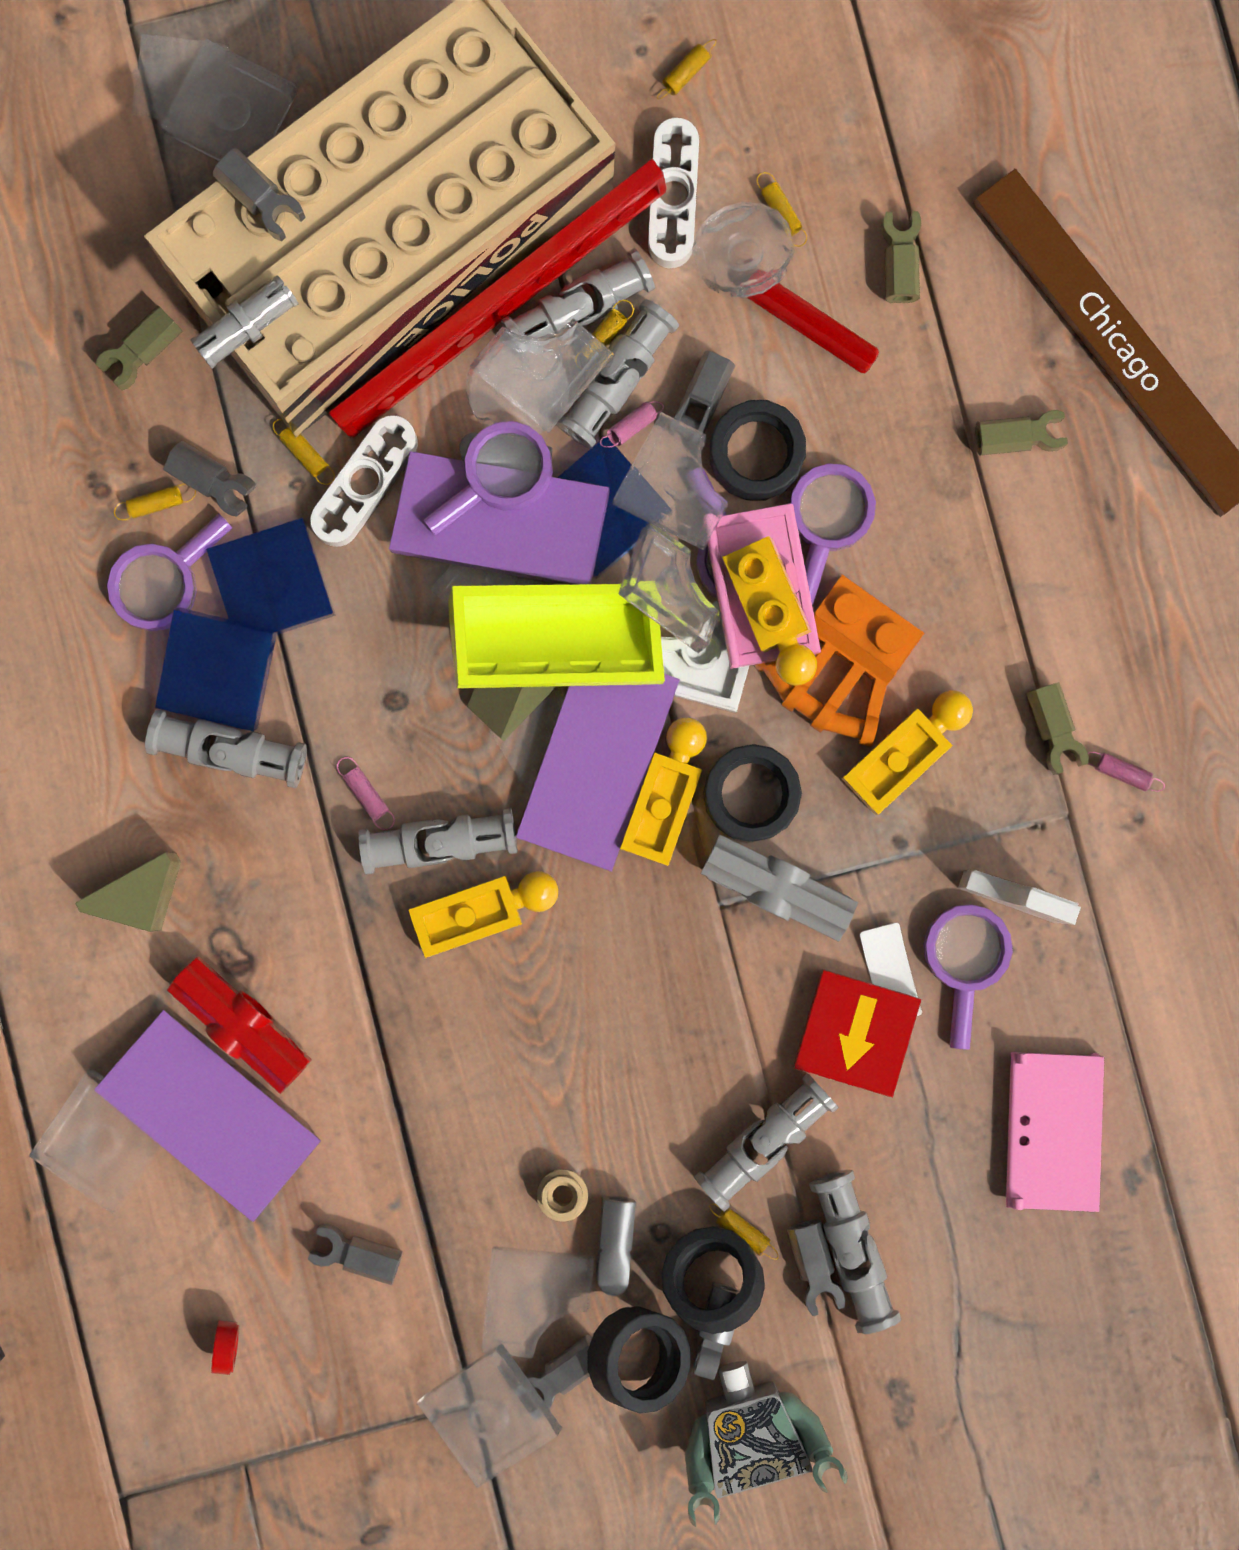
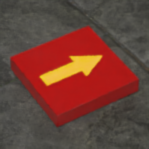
(857, 1033)

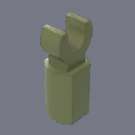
(901, 260)
(140, 346)
(1018, 434)
(1056, 726)

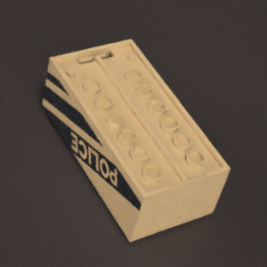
(414, 202)

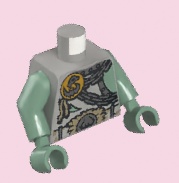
(753, 1441)

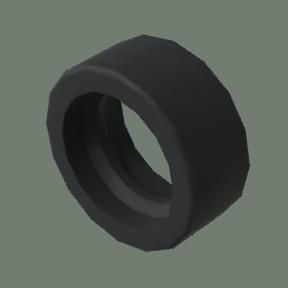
(784, 422)
(789, 784)
(683, 1255)
(670, 1371)

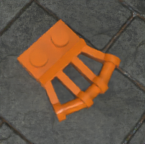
(867, 638)

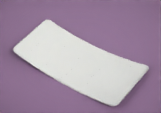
(888, 959)

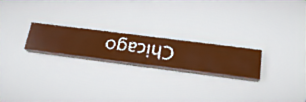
(1114, 338)

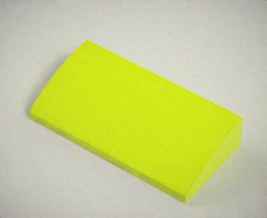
(551, 637)

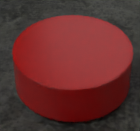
(225, 1347)

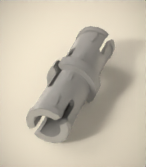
(244, 321)

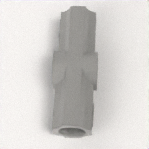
(779, 888)

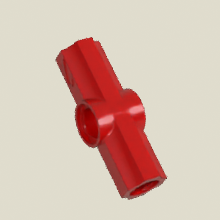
(239, 1024)

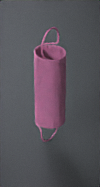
(632, 424)
(1125, 772)
(365, 793)

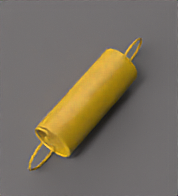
(686, 69)
(777, 200)
(611, 325)
(304, 453)
(154, 502)
(756, 1239)

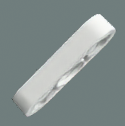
(688, 159)
(333, 505)

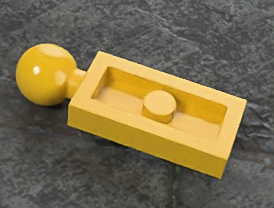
(772, 608)
(908, 751)
(666, 794)
(480, 911)

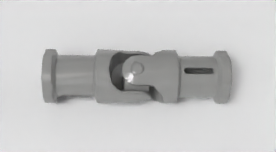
(608, 285)
(622, 373)
(232, 750)
(443, 841)
(781, 1128)
(852, 1244)

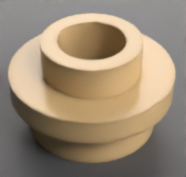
(562, 1211)

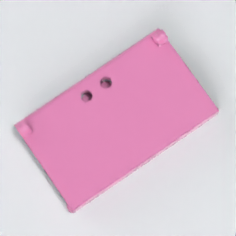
(734, 533)
(1063, 1131)

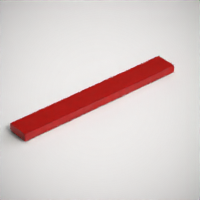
(500, 299)

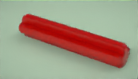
(818, 327)

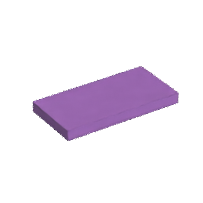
(544, 542)
(596, 769)
(207, 1115)

